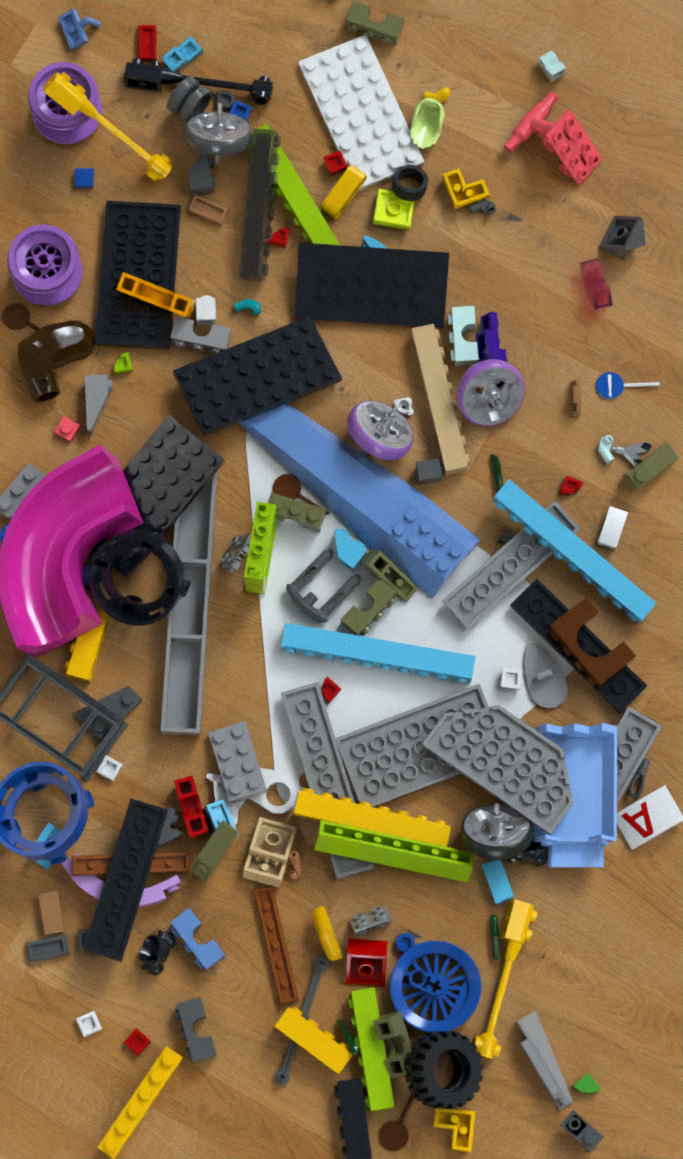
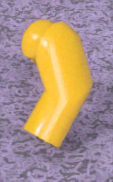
(440, 96)

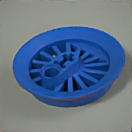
(466, 1000)

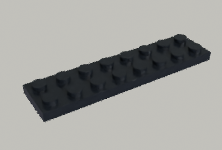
(541, 609)
(125, 880)

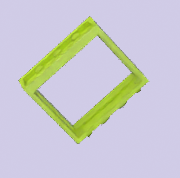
(260, 548)

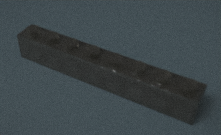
(259, 205)

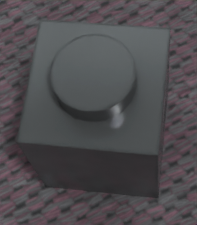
(429, 471)

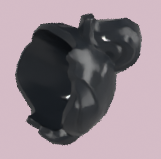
(533, 854)
(156, 951)

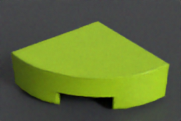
(123, 364)

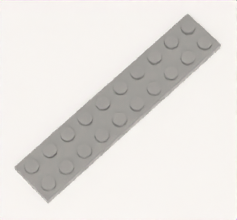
(320, 757)

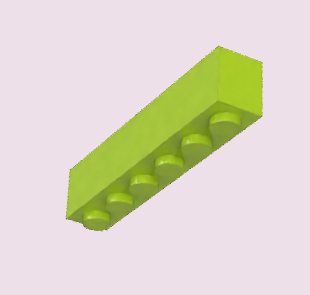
(372, 1050)

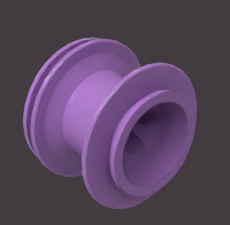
(49, 122)
(41, 244)

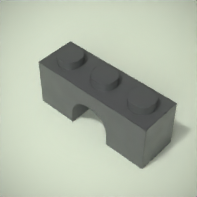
(190, 1013)

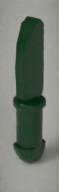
(496, 467)
(494, 933)
(349, 1039)

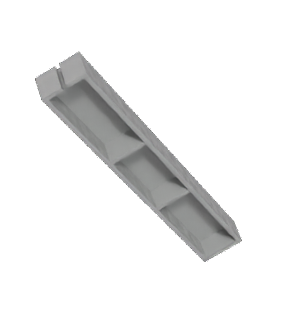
(189, 618)

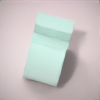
(551, 66)

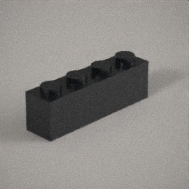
(354, 1119)

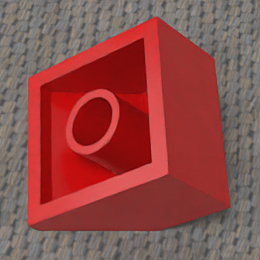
(366, 962)

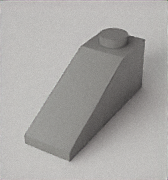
(97, 396)

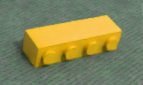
(86, 651)
(313, 1040)

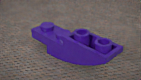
(489, 341)

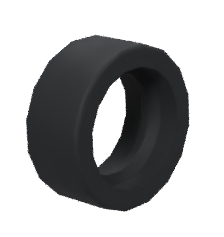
(406, 193)

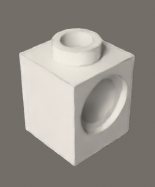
(206, 310)

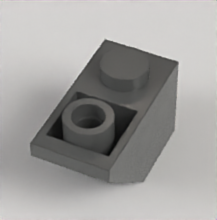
(200, 176)
(581, 1131)

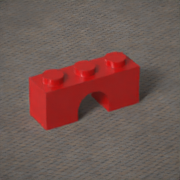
(191, 807)

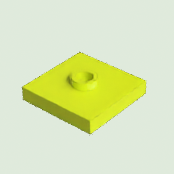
(392, 210)

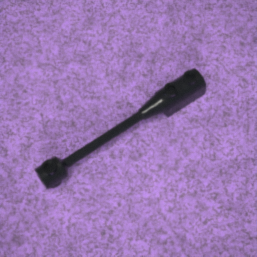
(154, 75)

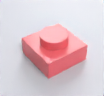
(67, 429)

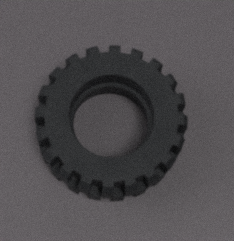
(466, 1070)

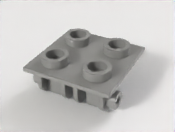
(238, 545)
(378, 916)

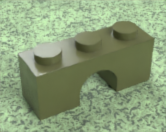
(388, 30)
(303, 513)
(358, 621)
(393, 1029)

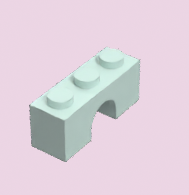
(464, 352)

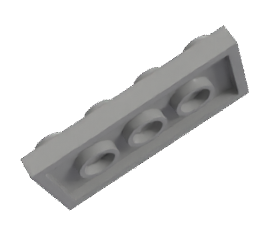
(237, 762)

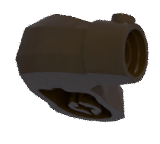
(51, 349)

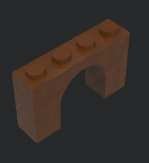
(597, 668)

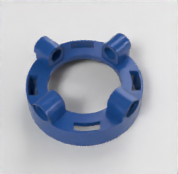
(35, 777)

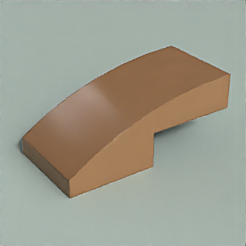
(51, 911)

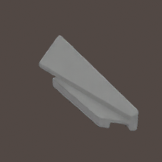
(543, 1060)

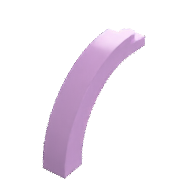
(150, 896)

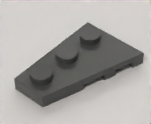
(120, 702)

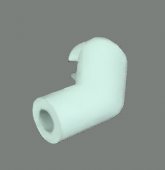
(604, 448)

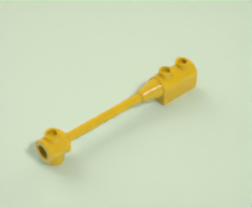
(73, 99)
(515, 932)

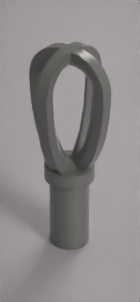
(640, 773)

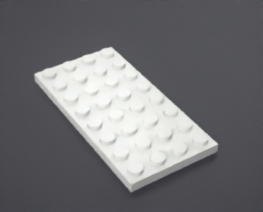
(360, 110)

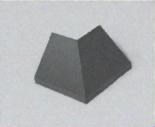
(623, 235)

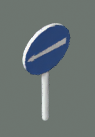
(611, 385)

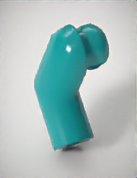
(250, 304)

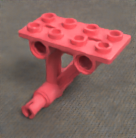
(561, 137)

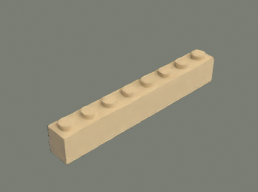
(439, 399)

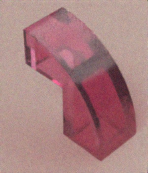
(596, 287)

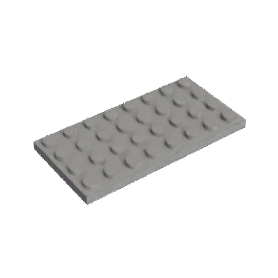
(389, 755)

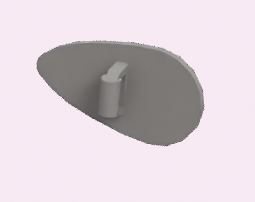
(544, 678)

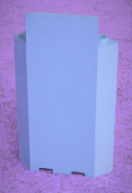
(593, 785)

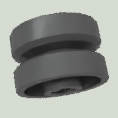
(189, 99)

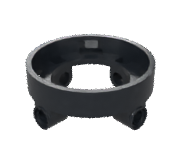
(131, 608)

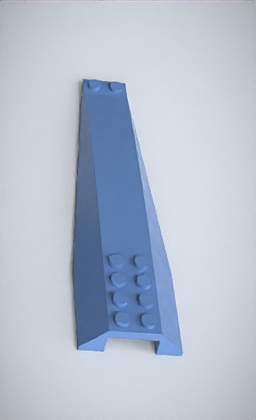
(367, 497)

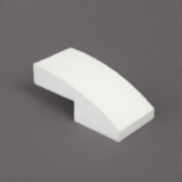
(612, 528)

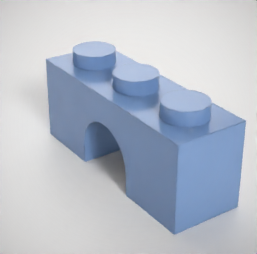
(206, 954)

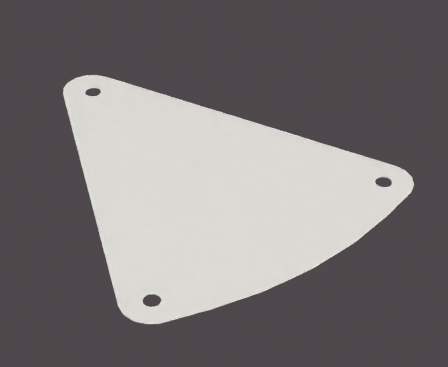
(423, 621)

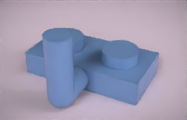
(74, 28)

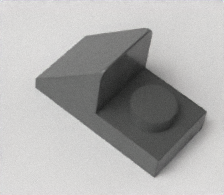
(168, 834)

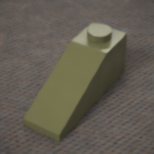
(650, 466)
(380, 566)
(214, 851)

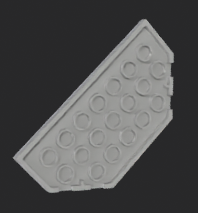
(506, 761)

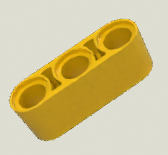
(343, 192)

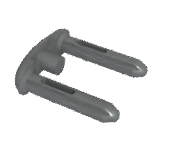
(306, 604)

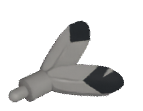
(630, 451)

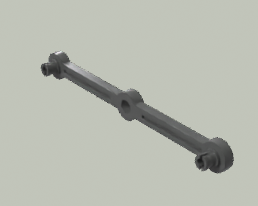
(321, 964)

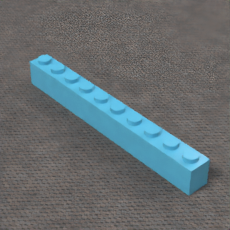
(574, 551)
(377, 652)

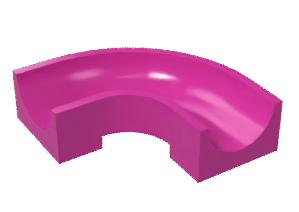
(49, 546)

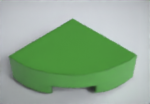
(586, 1084)

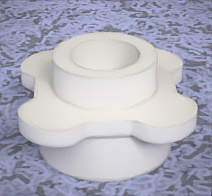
(404, 402)

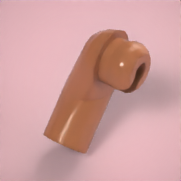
(295, 860)

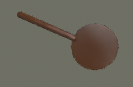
(17, 317)
(290, 487)
(394, 1134)

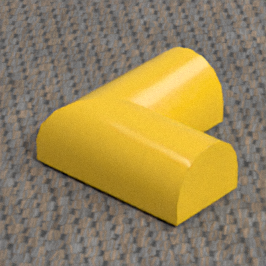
(460, 192)
(326, 934)
(462, 1124)

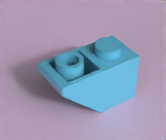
(348, 551)

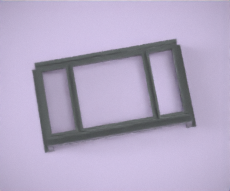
(48, 674)

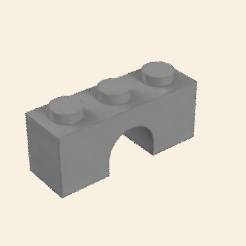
(184, 335)

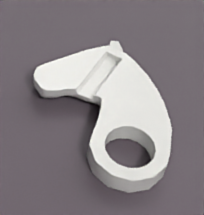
(270, 778)

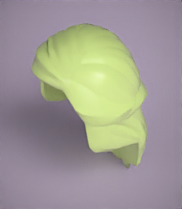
(427, 122)

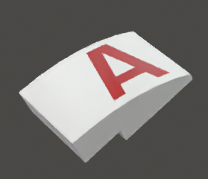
(648, 817)

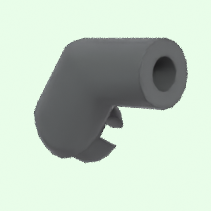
(482, 205)

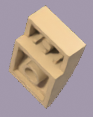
(269, 852)

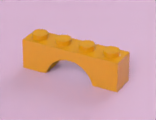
(156, 295)

